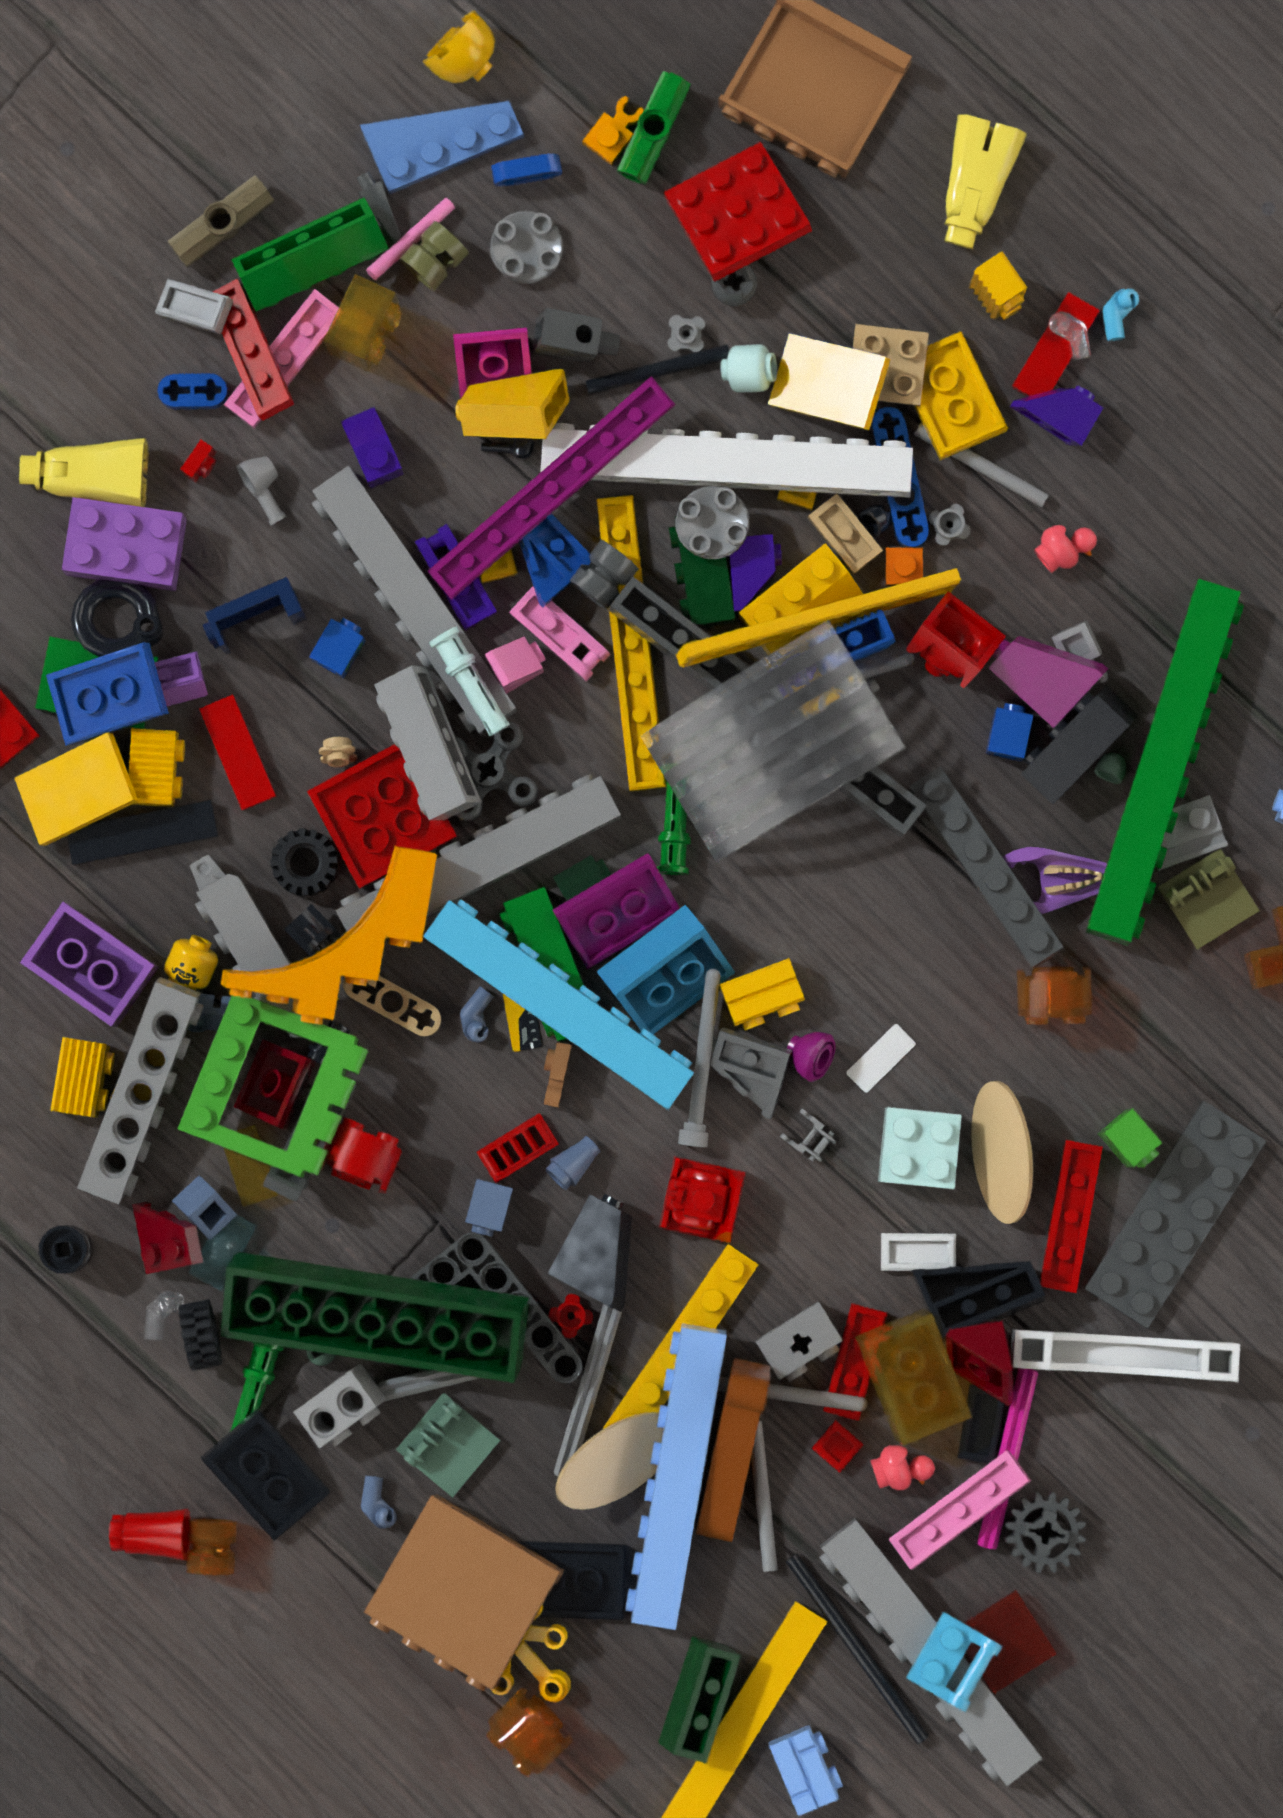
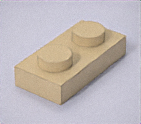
(845, 534)

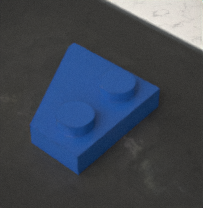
(552, 558)

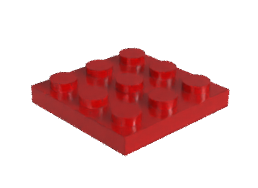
(737, 211)
(373, 811)

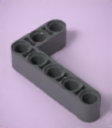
(536, 1317)

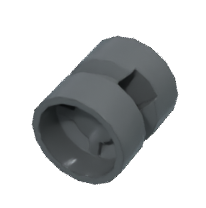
(604, 574)

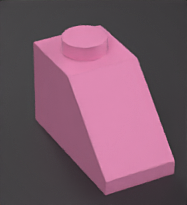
(515, 663)

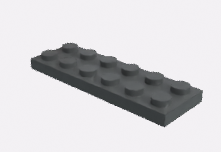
(1175, 1214)

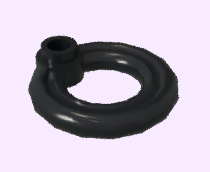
(97, 593)

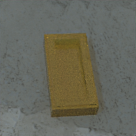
(249, 1173)

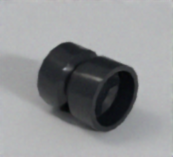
(65, 1249)

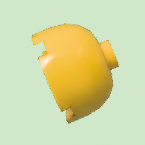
(463, 51)

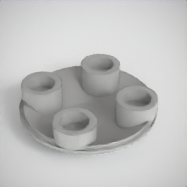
(526, 246)
(712, 522)

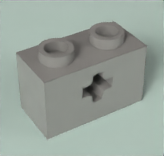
(777, 1342)

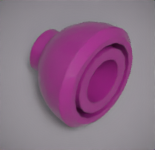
(812, 1054)

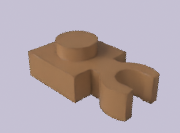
(557, 1064)

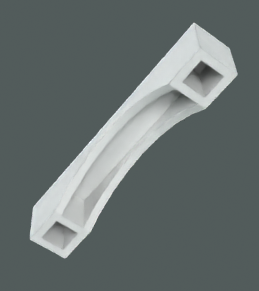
(1125, 1354)

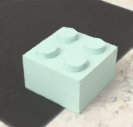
(919, 1148)

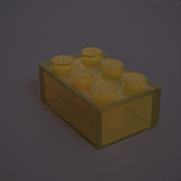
(913, 1376)

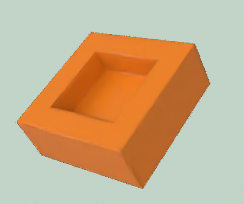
(903, 565)

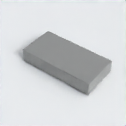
(194, 306)

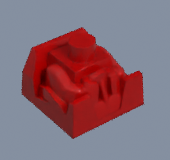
(955, 640)
(702, 1199)

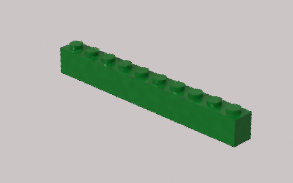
(1163, 763)

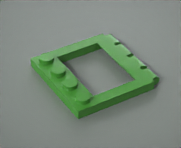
(224, 1066)

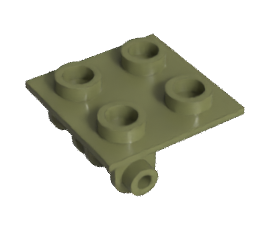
(1208, 898)

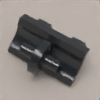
(312, 931)

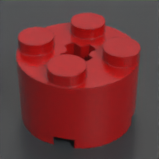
(362, 1156)

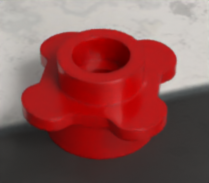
(573, 1305)

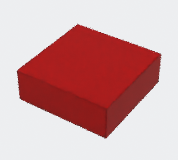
(837, 1446)

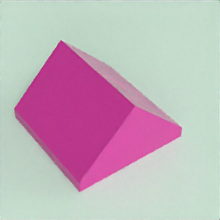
(491, 356)

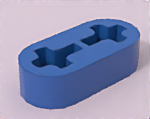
(526, 170)
(193, 400)

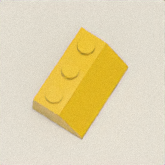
(809, 585)

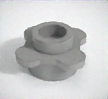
(693, 341)
(953, 514)

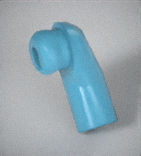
(1115, 310)

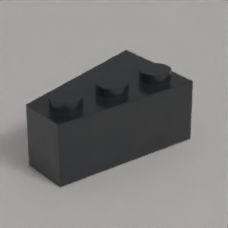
(1077, 743)
(977, 1293)

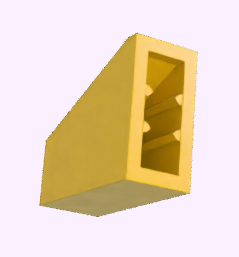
(514, 406)

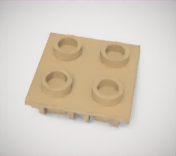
(907, 360)

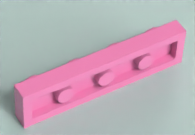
(291, 349)
(959, 1510)

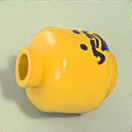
(191, 962)

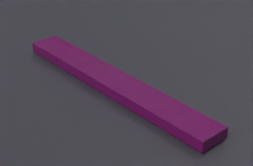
(551, 488)

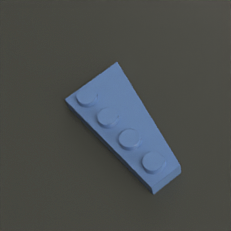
(434, 142)

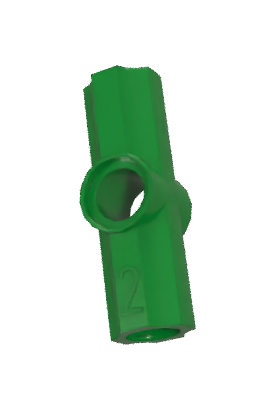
(662, 107)

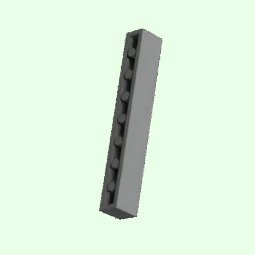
(400, 585)
(508, 847)
(909, 1625)

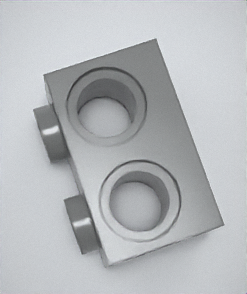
(337, 1402)

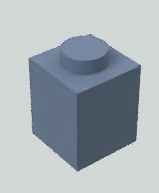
(204, 1207)
(488, 1207)

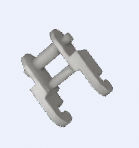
(802, 1147)

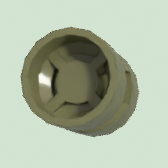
(434, 256)

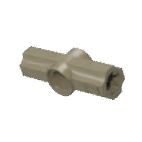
(240, 205)

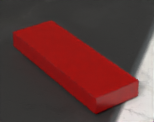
(1052, 351)
(237, 752)
(850, 1371)

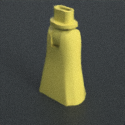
(977, 175)
(91, 472)

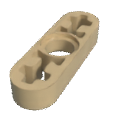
(411, 1024)

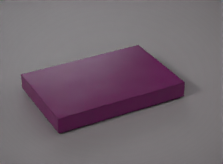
(616, 911)

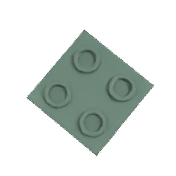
(447, 1445)

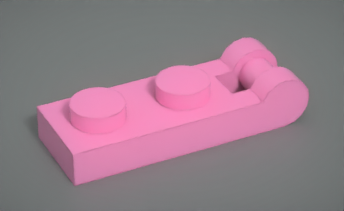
(559, 633)

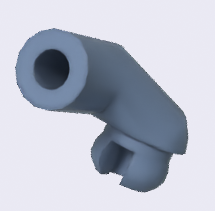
(473, 1018)
(374, 1505)

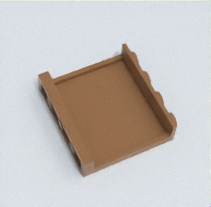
(815, 84)
(462, 1592)

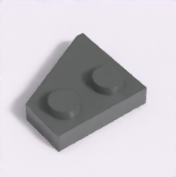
(752, 1067)

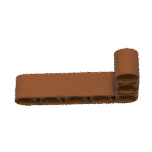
(733, 1449)

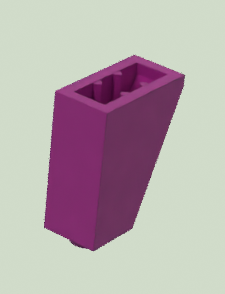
(1045, 676)

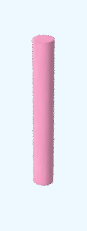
(413, 236)

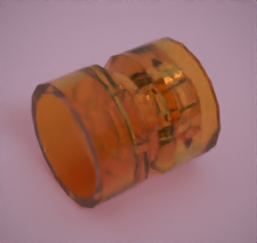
(211, 1546)

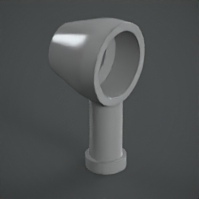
(258, 476)

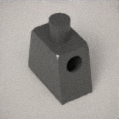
(557, 338)

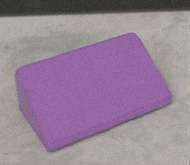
(181, 678)

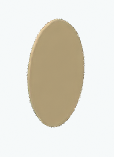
(1002, 1152)
(610, 1463)

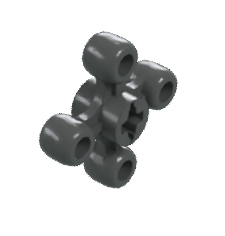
(504, 779)

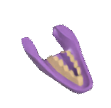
(1062, 875)

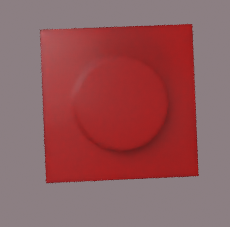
(199, 461)

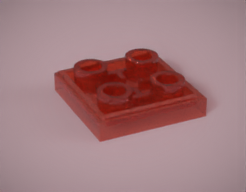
(1022, 1640)

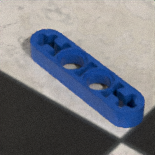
(920, 520)

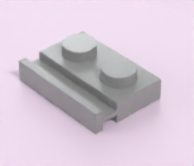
(1194, 833)

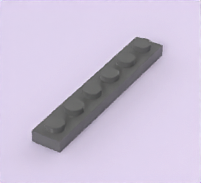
(987, 868)

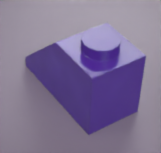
(1062, 412)
(372, 447)
(752, 568)

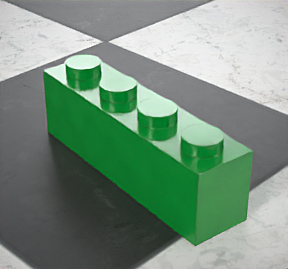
(310, 254)
(539, 929)

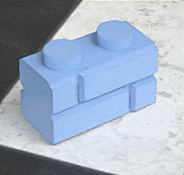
(805, 1770)

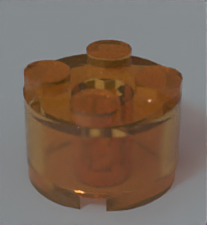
(1054, 993)
(528, 1733)

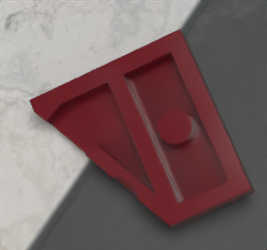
(165, 1239)

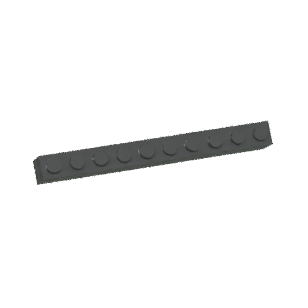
(671, 630)

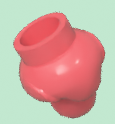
(1058, 550)
(893, 1470)

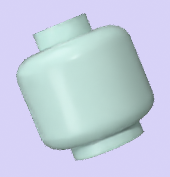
(749, 368)

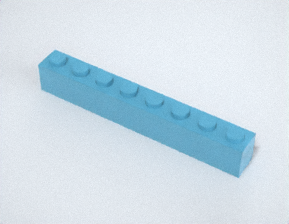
(559, 1004)

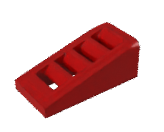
(491, 1165)

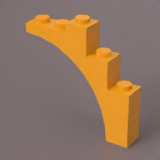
(314, 982)

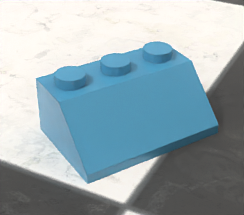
(664, 971)

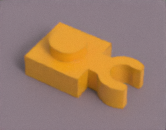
(610, 134)

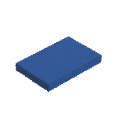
(107, 694)

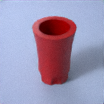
(151, 1533)

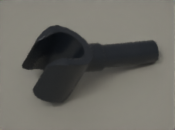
(521, 447)

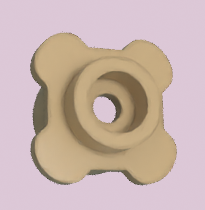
(337, 752)

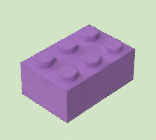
(124, 543)
(89, 965)

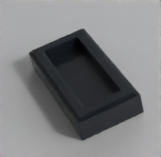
(981, 1432)

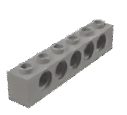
(98, 1175)

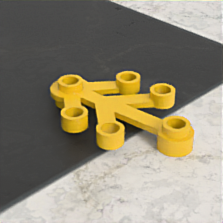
(535, 1664)

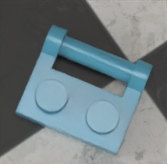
(942, 1655)

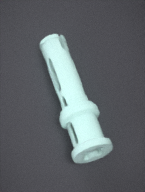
(461, 666)

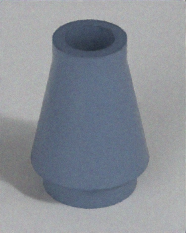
(572, 1163)

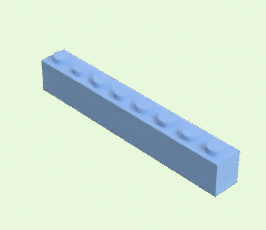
(678, 1476)

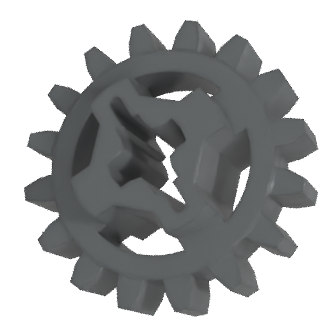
(1042, 1549)

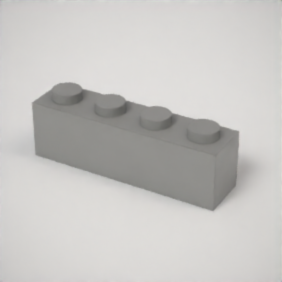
(426, 743)

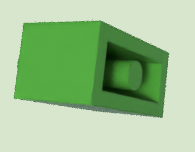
(1131, 1139)

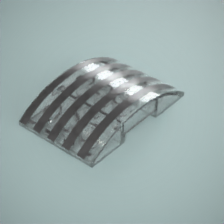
(772, 741)

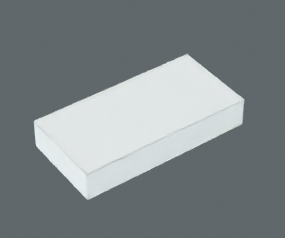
(917, 1251)

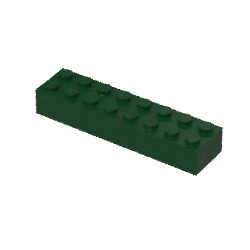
(374, 1317)

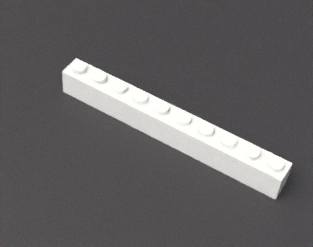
(751, 462)

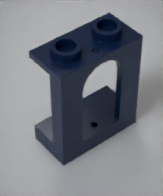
(250, 606)

